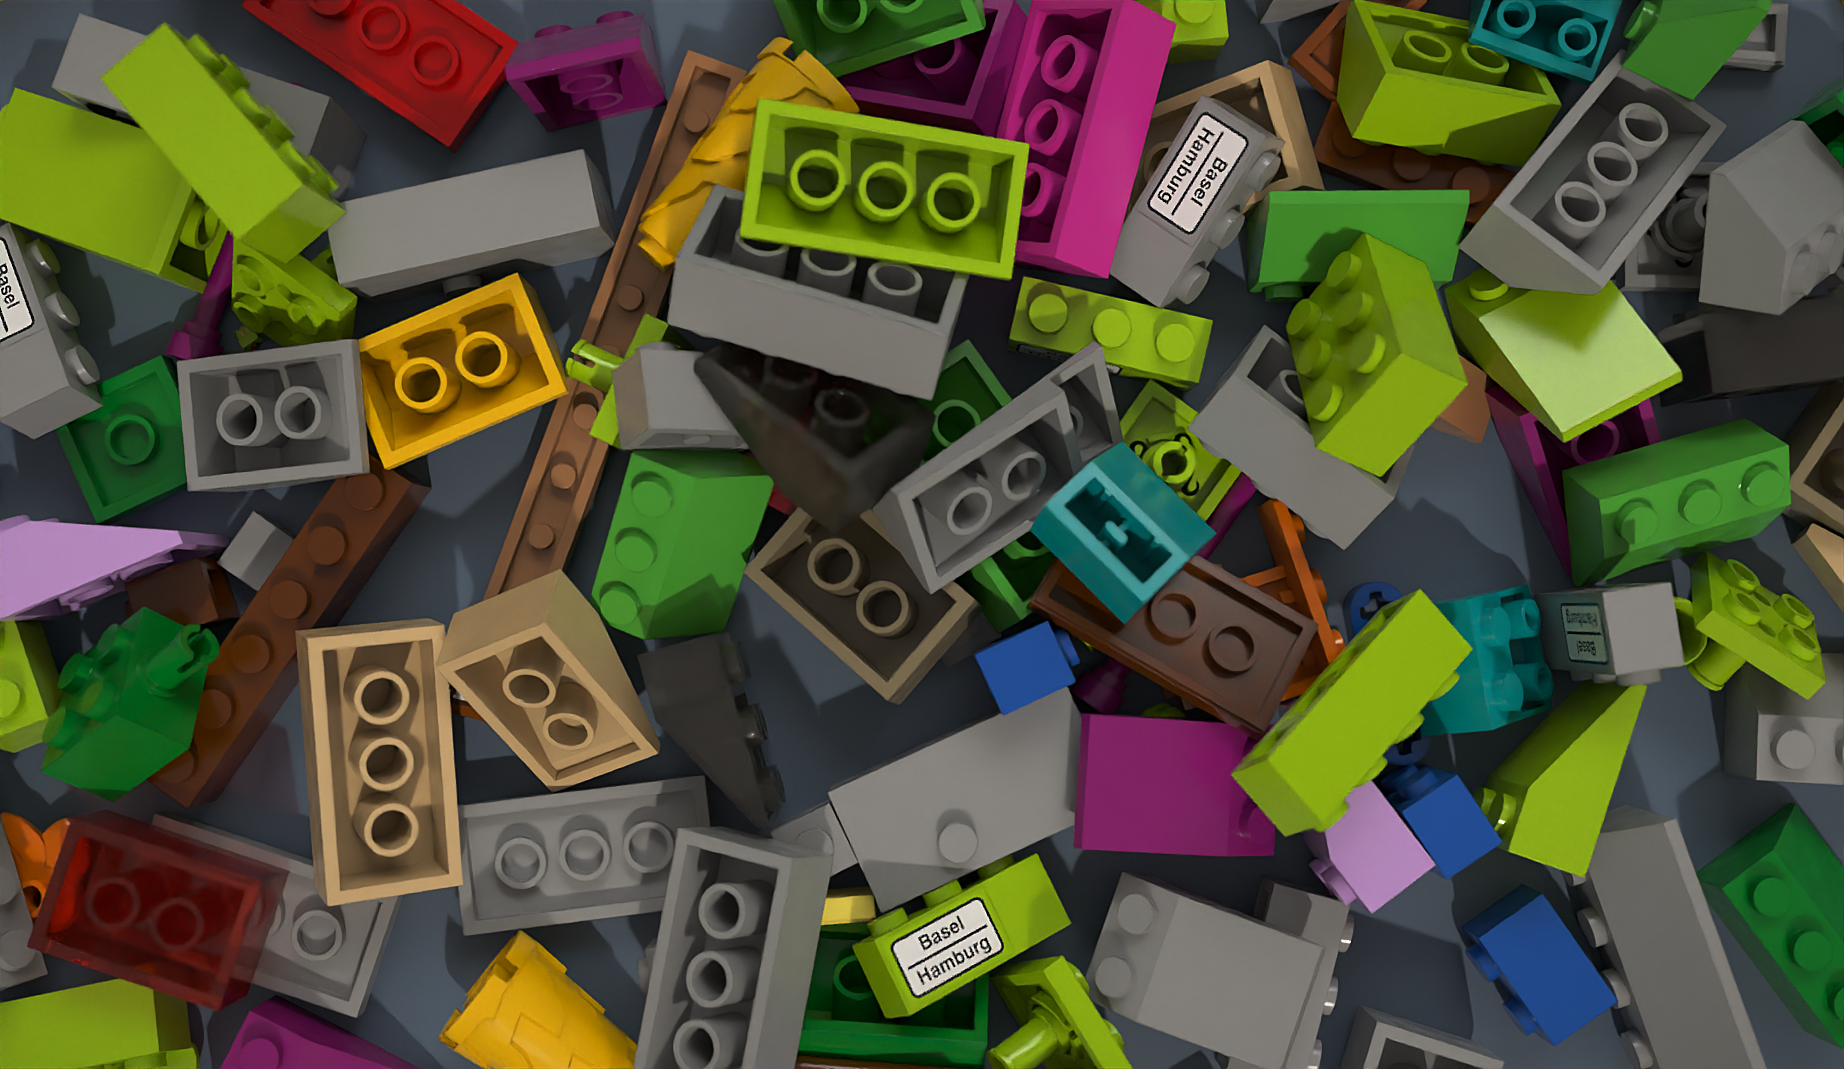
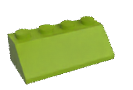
(883, 189)

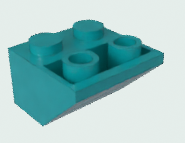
(1547, 34)
(1121, 530)
(1502, 674)

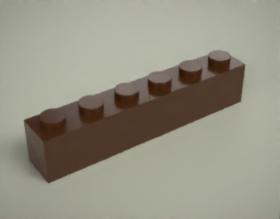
(304, 591)

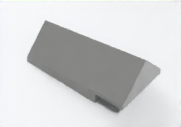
(1002, 472)

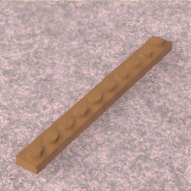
(568, 457)

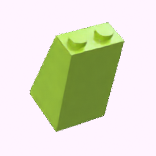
(103, 191)

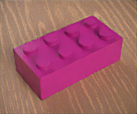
(1084, 108)

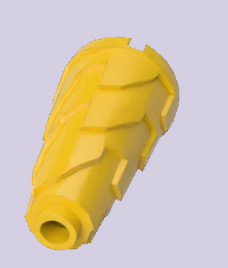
(723, 149)
(534, 1017)

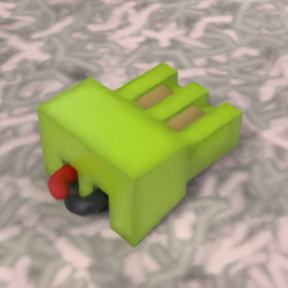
(248, 338)

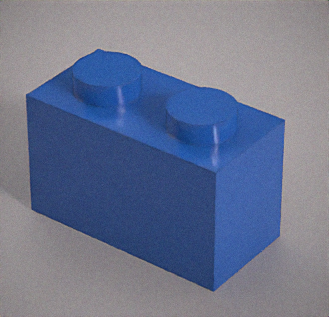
(1027, 665)
(1440, 816)
(1538, 966)

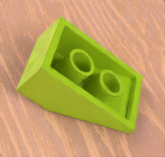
(1560, 352)
(1560, 780)

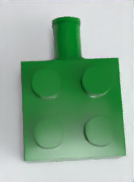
(128, 704)

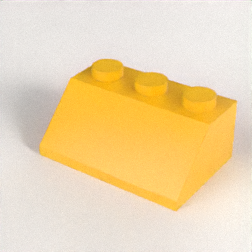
(458, 370)

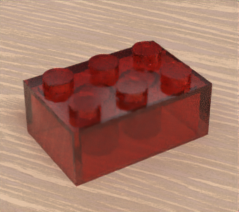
(158, 909)

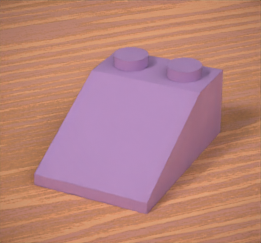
(66, 567)
(1366, 852)

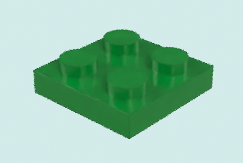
(130, 446)

